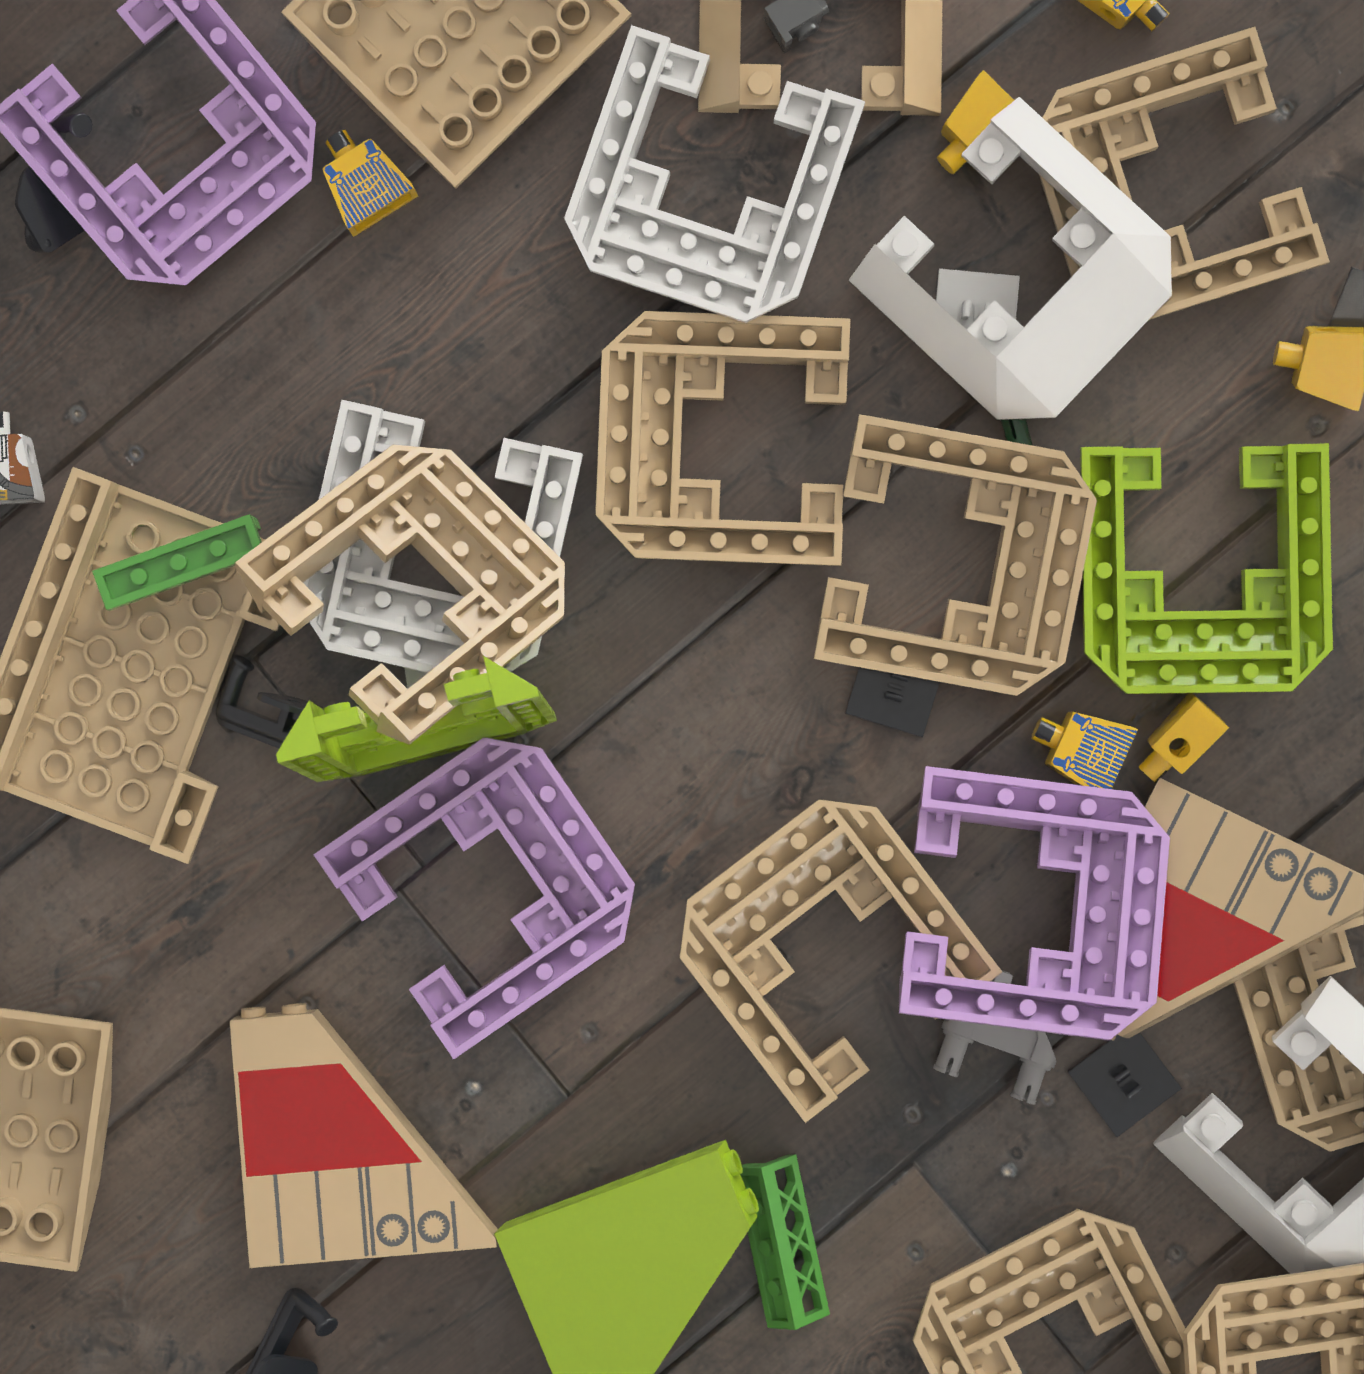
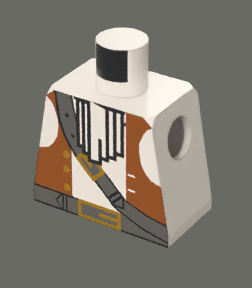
(18, 467)

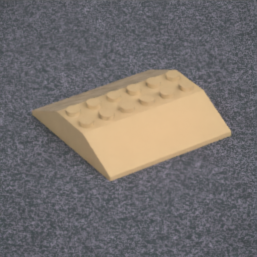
(455, 71)
(51, 1133)

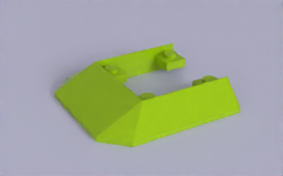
(1283, 612)
(345, 741)

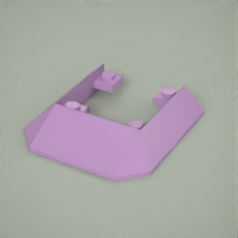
(216, 204)
(555, 840)
(1115, 913)

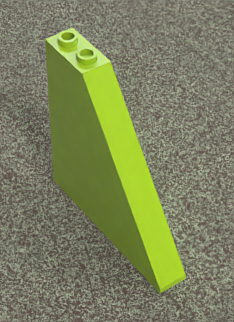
(628, 1261)

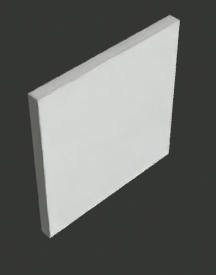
(970, 293)

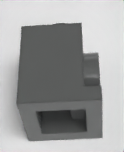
(794, 19)

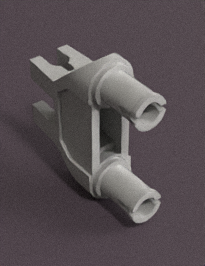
(1029, 1045)

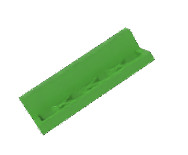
(177, 562)
(776, 1246)

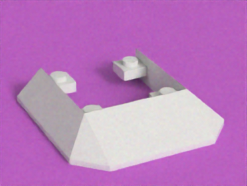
(619, 197)
(1080, 329)
(401, 621)
(1301, 1226)

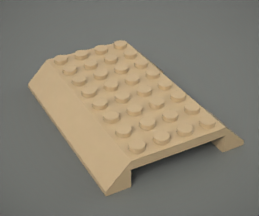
(115, 701)

